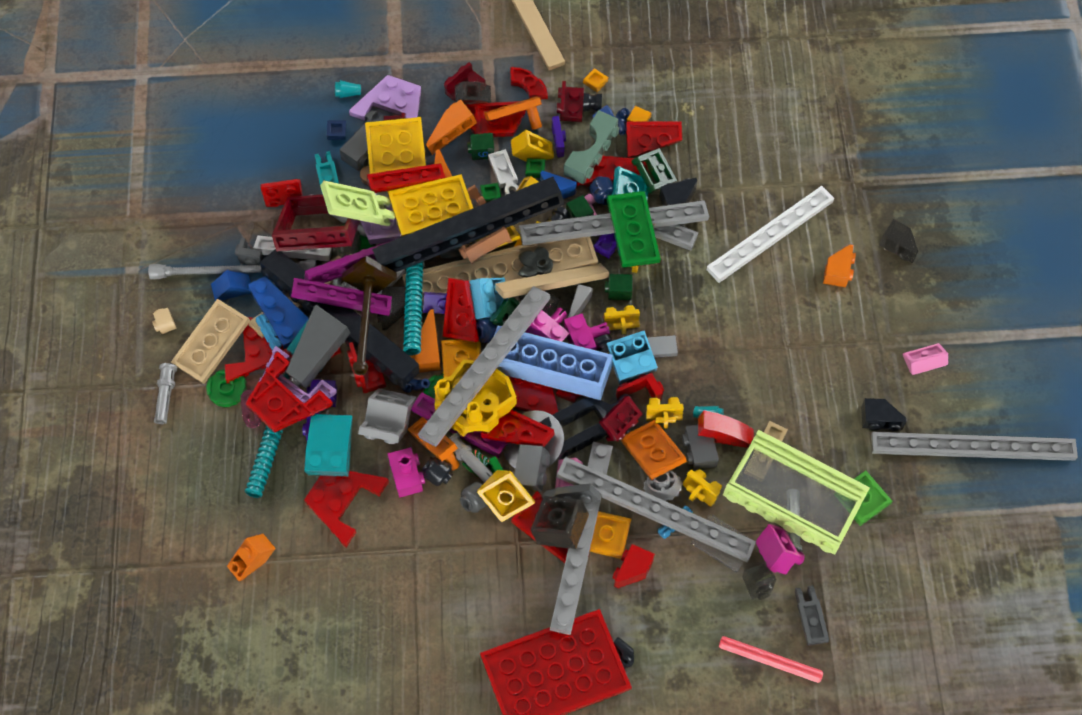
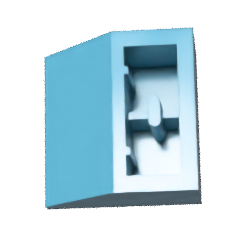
(485, 297)
(632, 357)

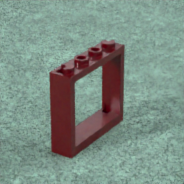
(310, 238)

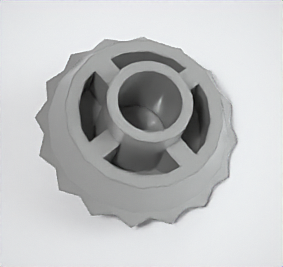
(665, 486)

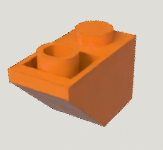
(838, 267)
(250, 556)

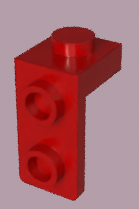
(647, 381)

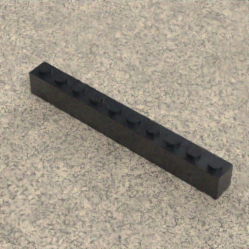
(469, 225)
(379, 351)

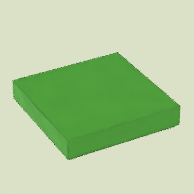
(874, 501)

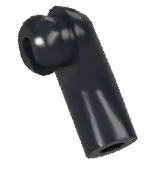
(626, 652)

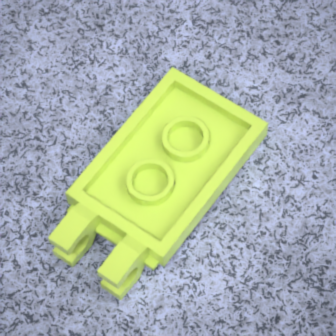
(356, 203)

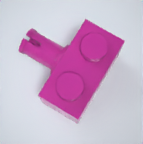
(549, 326)
(581, 334)
(405, 472)
(778, 549)

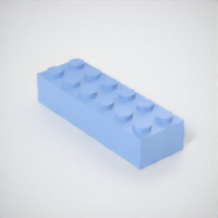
(558, 365)

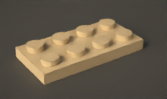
(210, 341)

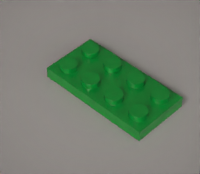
(633, 229)

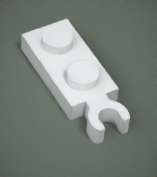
(503, 170)

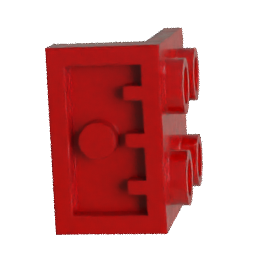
(277, 192)
(372, 379)

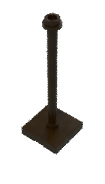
(371, 278)

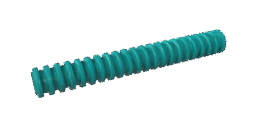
(413, 309)
(264, 460)

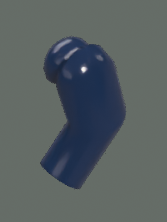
(622, 116)
(416, 384)

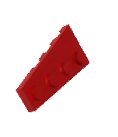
(607, 167)
(525, 519)

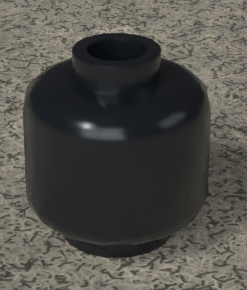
(437, 471)

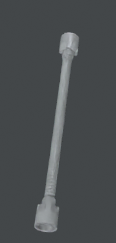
(159, 271)

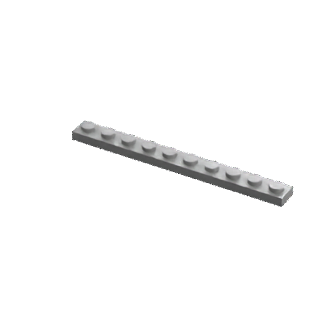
(602, 223)
(484, 366)
(974, 446)
(658, 510)
(577, 558)

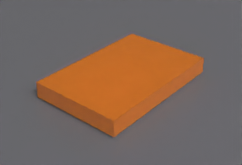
(653, 449)

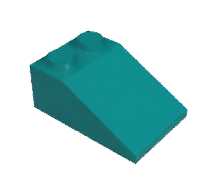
(329, 445)

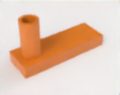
(529, 105)
(443, 450)

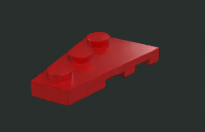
(651, 135)
(459, 312)
(520, 430)

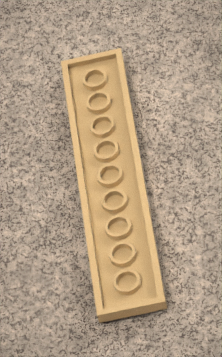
(506, 263)

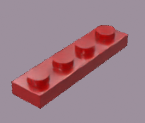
(403, 178)

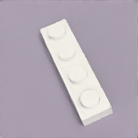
(267, 245)

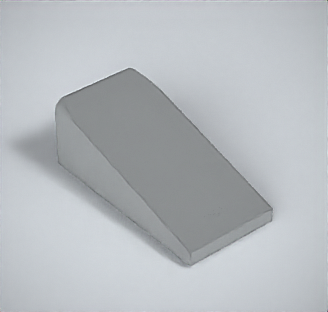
(582, 297)

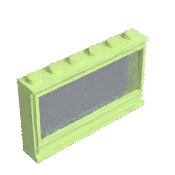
(796, 492)

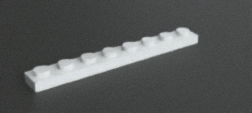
(770, 234)

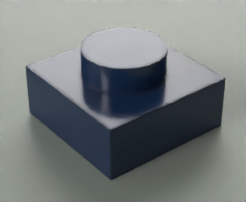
(336, 129)

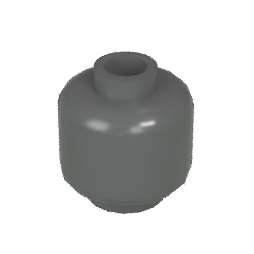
(471, 499)

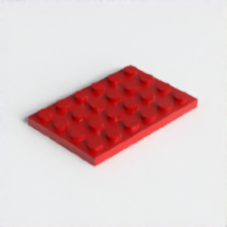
(556, 670)

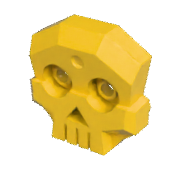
(477, 416)

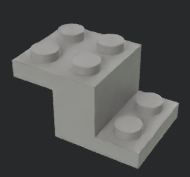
(387, 416)

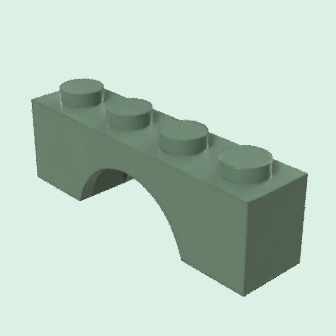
(581, 163)

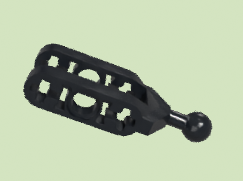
(577, 411)

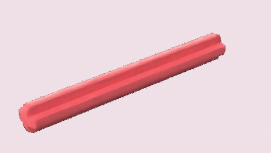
(771, 659)

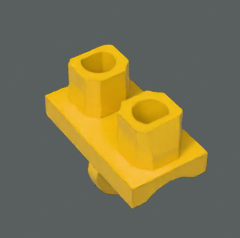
(622, 319)
(664, 413)
(700, 488)

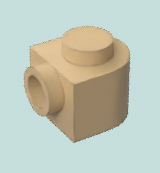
(163, 321)

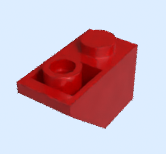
(634, 567)

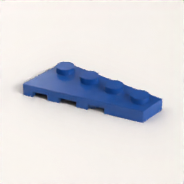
(280, 311)

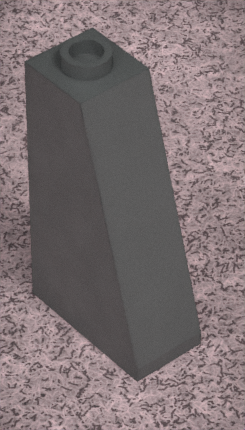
(316, 346)

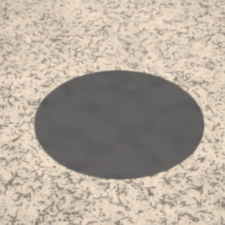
(554, 446)

